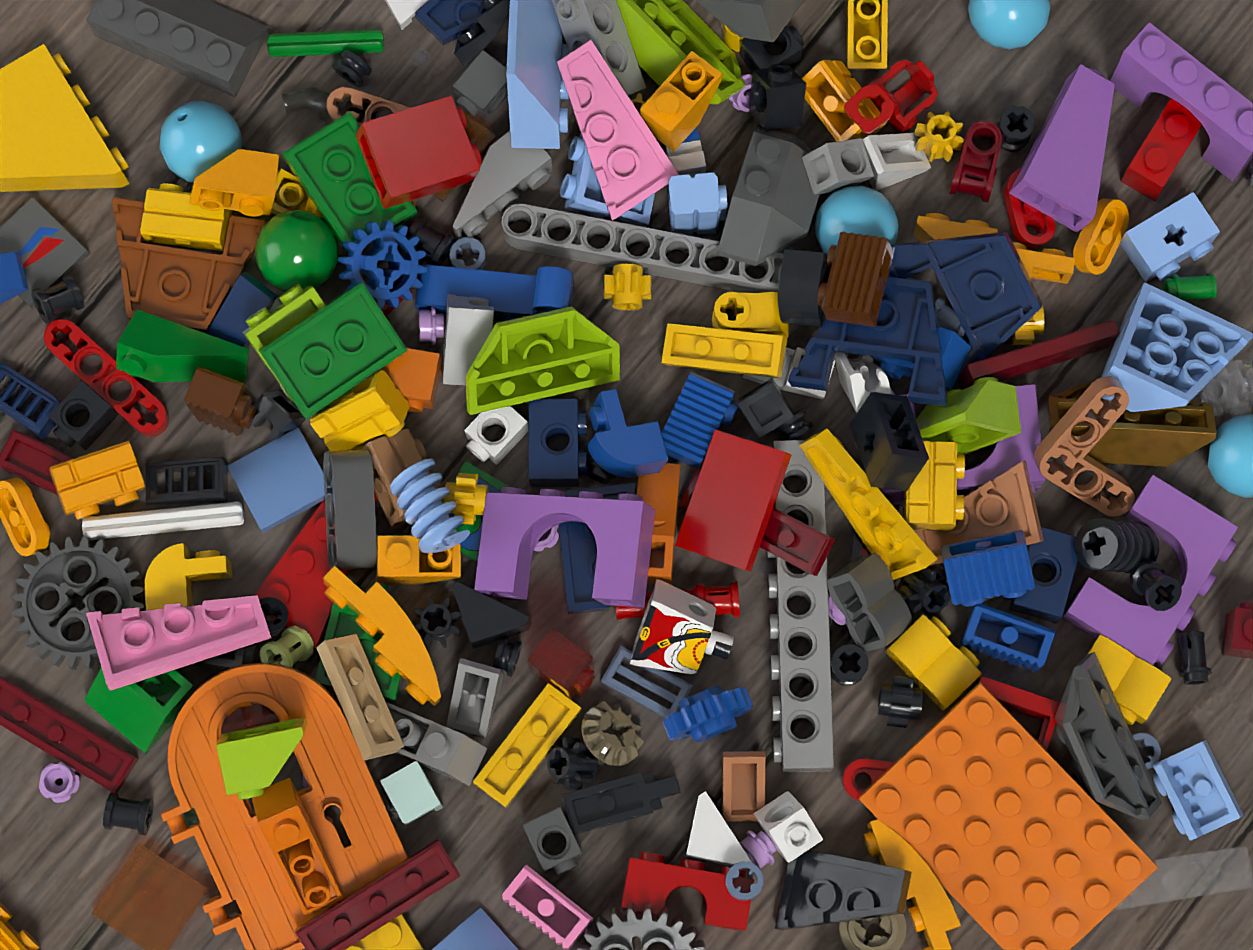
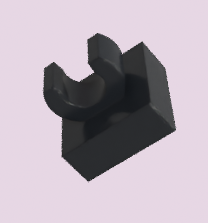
(279, 411)

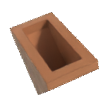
(743, 785)

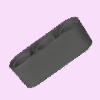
(350, 509)

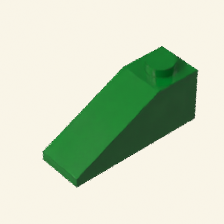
(173, 352)

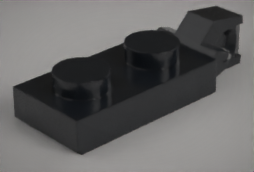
(617, 801)

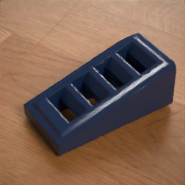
(43, 424)

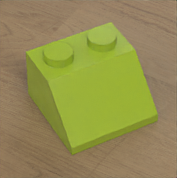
(973, 416)
(256, 755)

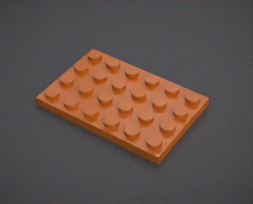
(1008, 828)

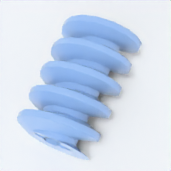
(426, 509)

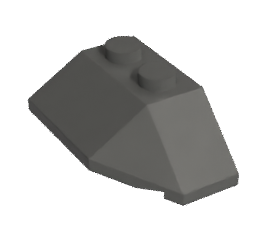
(770, 200)
(1102, 743)

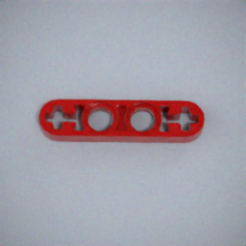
(104, 380)

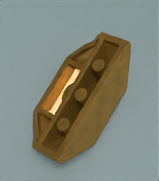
(1143, 436)

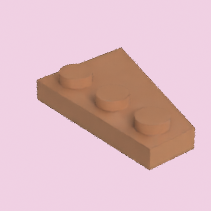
(992, 509)

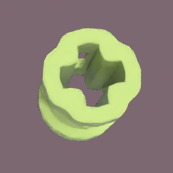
(285, 648)

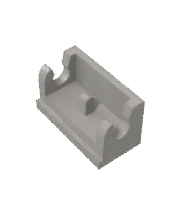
(466, 330)

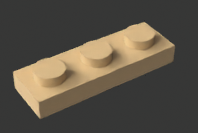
(360, 697)

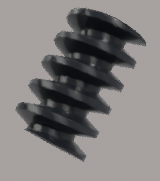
(1115, 545)

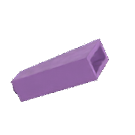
(1068, 154)

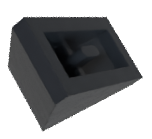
(487, 618)

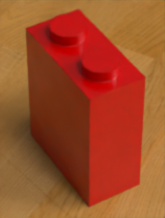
(418, 151)

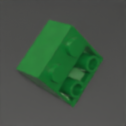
(142, 708)

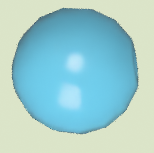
(1008, 22)
(198, 138)
(855, 211)
(1232, 456)

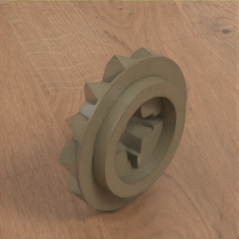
(607, 746)
(853, 934)

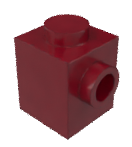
(1239, 632)

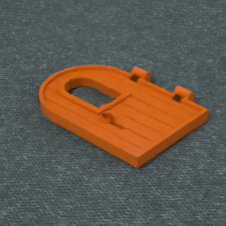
(229, 827)

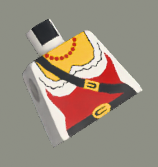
(677, 632)

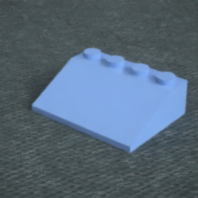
(534, 77)

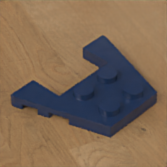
(981, 282)
(903, 332)

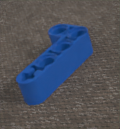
(508, 293)

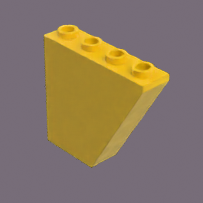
(47, 133)

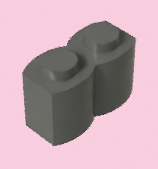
(870, 603)

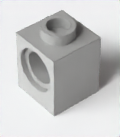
(837, 166)

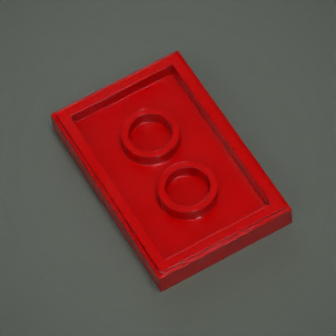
(733, 500)

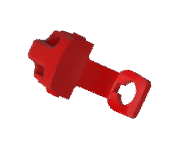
(894, 105)

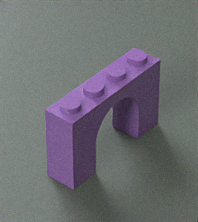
(1164, 67)
(1004, 454)
(518, 521)
(1198, 542)

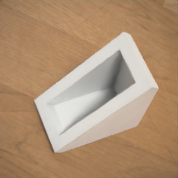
(894, 158)
(711, 836)

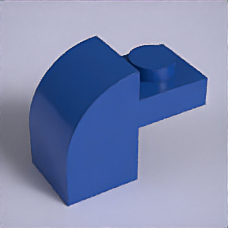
(624, 449)

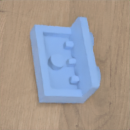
(1196, 791)

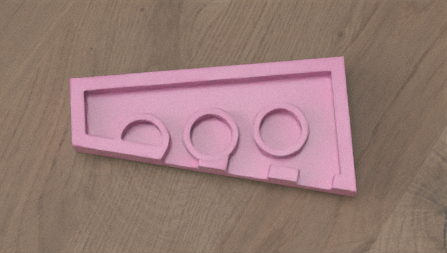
(617, 139)
(157, 641)

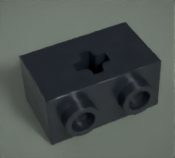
(889, 441)

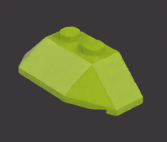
(665, 35)
(540, 359)

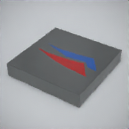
(44, 247)

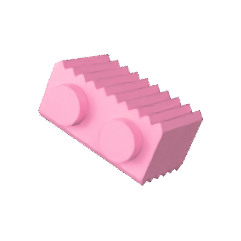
(547, 908)

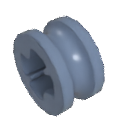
(477, 249)
(1149, 741)
(755, 888)

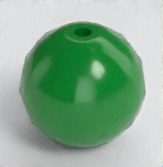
(296, 250)

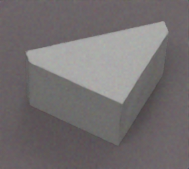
(474, 697)

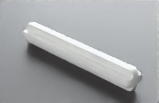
(163, 520)

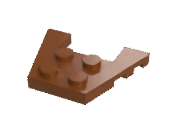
(175, 281)

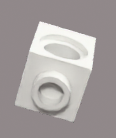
(505, 417)
(788, 826)

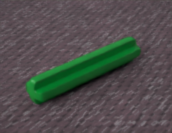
(325, 42)

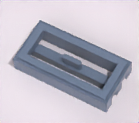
(615, 667)

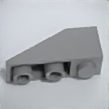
(501, 179)
(437, 746)

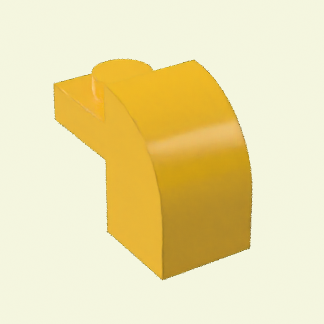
(173, 571)

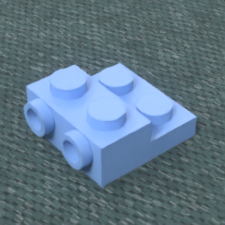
(584, 193)

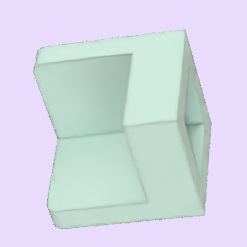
(411, 792)

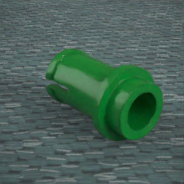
(1191, 287)

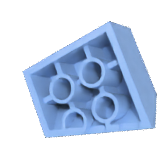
(1169, 350)

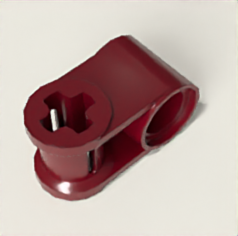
(977, 168)

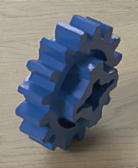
(384, 249)
(707, 714)

